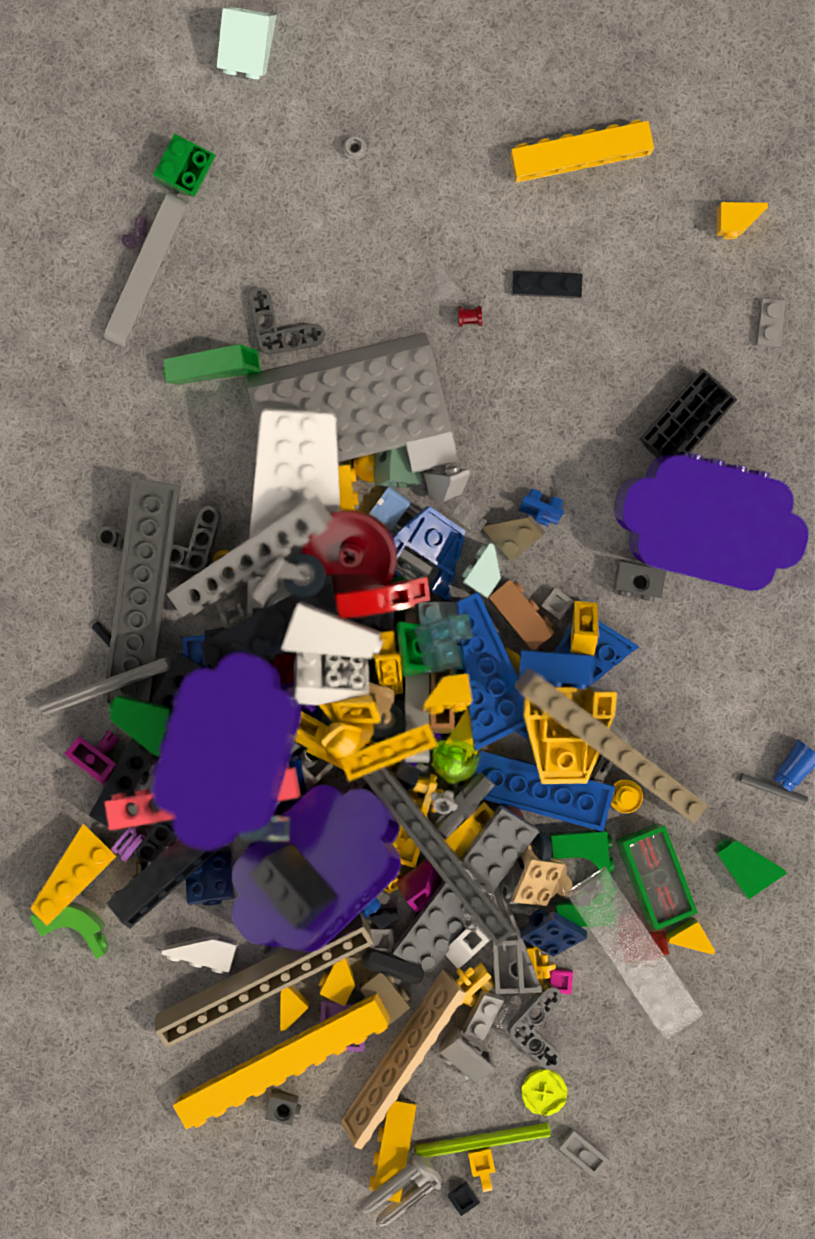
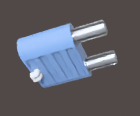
(391, 508)

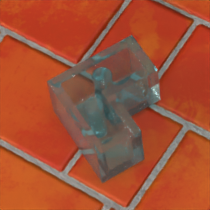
(439, 640)

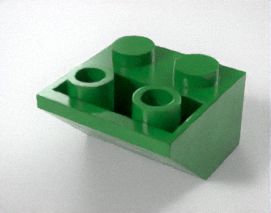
(183, 166)

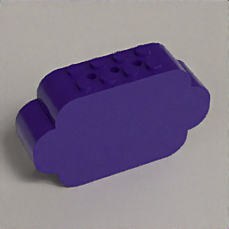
(711, 521)
(225, 751)
(345, 842)

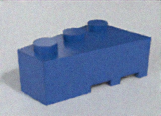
(560, 667)

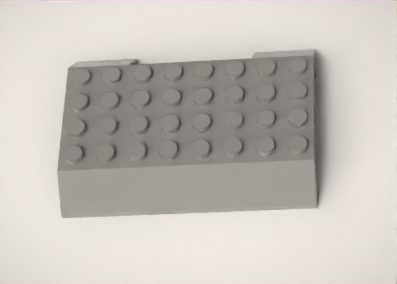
(379, 395)

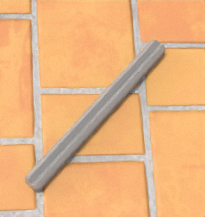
(104, 686)

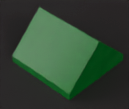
(409, 649)

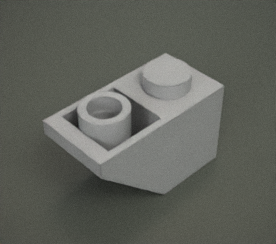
(446, 482)

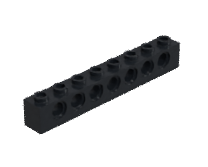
(126, 767)

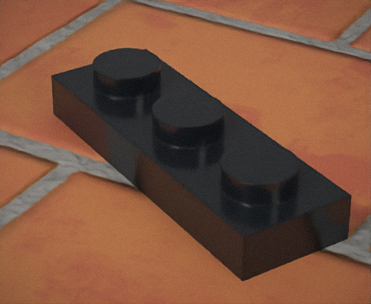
(547, 284)

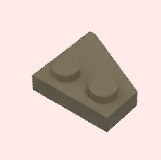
(514, 535)

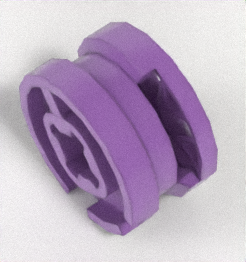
(130, 844)

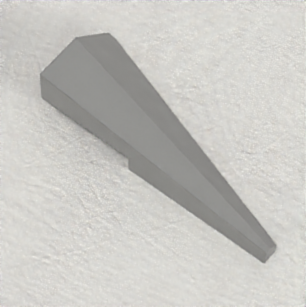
(510, 959)

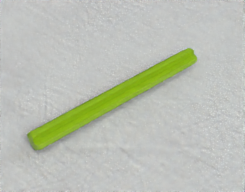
(483, 1140)

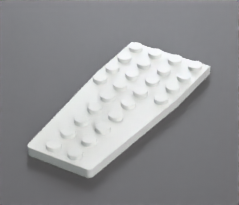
(293, 465)

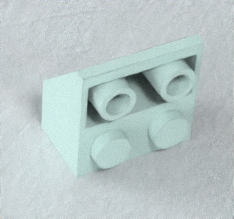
(485, 572)

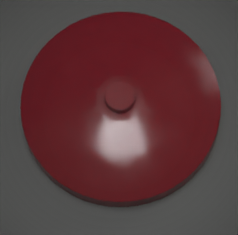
(354, 550)

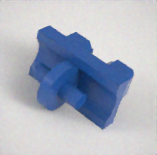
(540, 511)

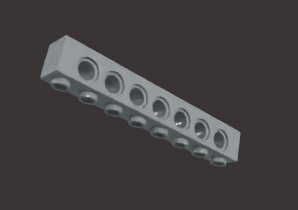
(311, 511)

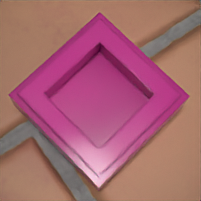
(562, 980)

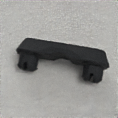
(392, 965)

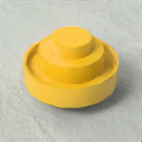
(626, 796)

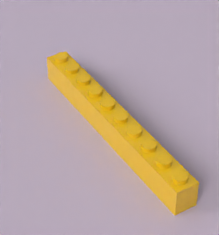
(282, 1061)

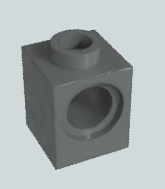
(275, 1114)

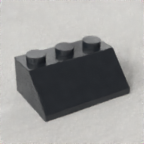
(293, 886)

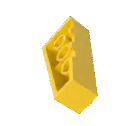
(76, 870)

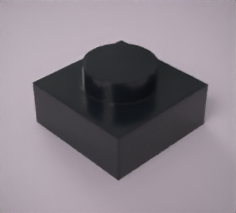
(463, 1198)

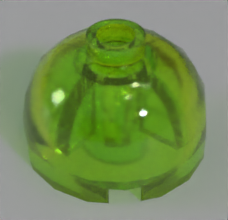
(455, 761)

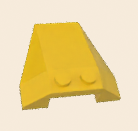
(557, 750)

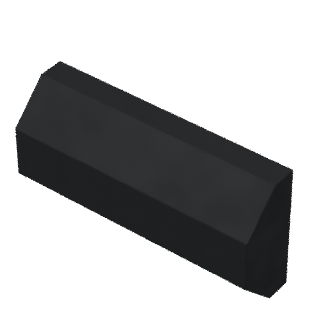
(688, 417)

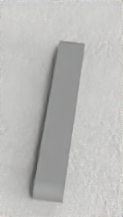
(146, 269)
(415, 696)

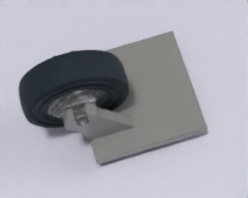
(301, 575)

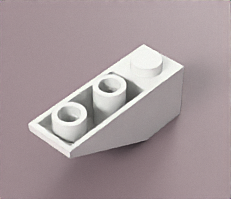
(209, 951)

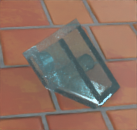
(275, 830)

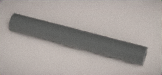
(774, 789)

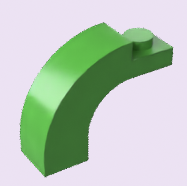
(82, 920)

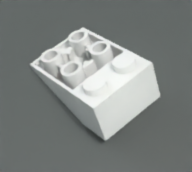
(329, 678)

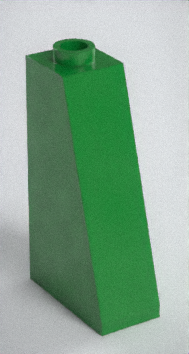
(212, 365)

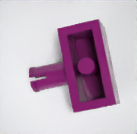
(93, 759)

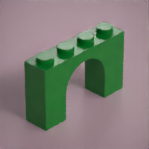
(584, 844)

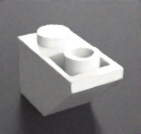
(466, 946)

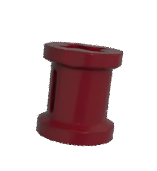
(469, 316)

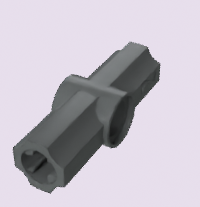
(467, 801)

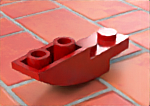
(382, 598)

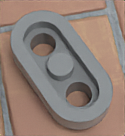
(510, 883)

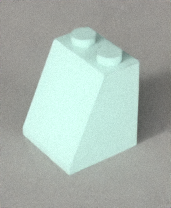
(245, 41)

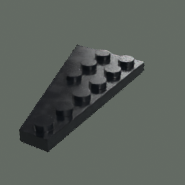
(266, 630)

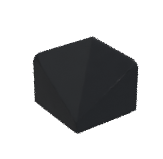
(406, 775)

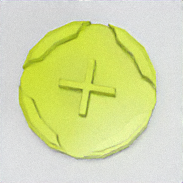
(544, 1092)

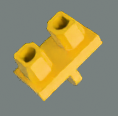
(427, 787)
(540, 963)
(472, 980)

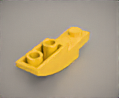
(310, 735)

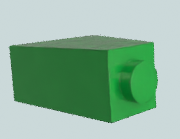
(141, 720)
(747, 867)

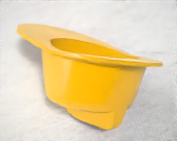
(345, 739)

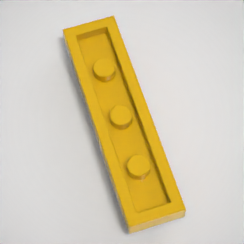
(389, 751)

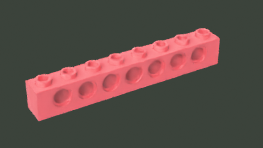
(120, 817)

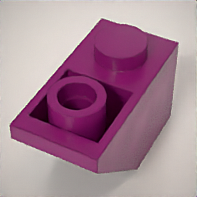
(419, 885)

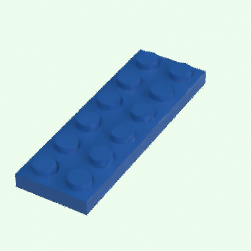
(520, 786)

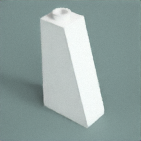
(325, 633)

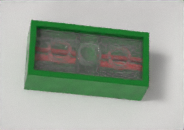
(656, 876)

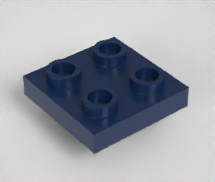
(211, 881)
(552, 932)

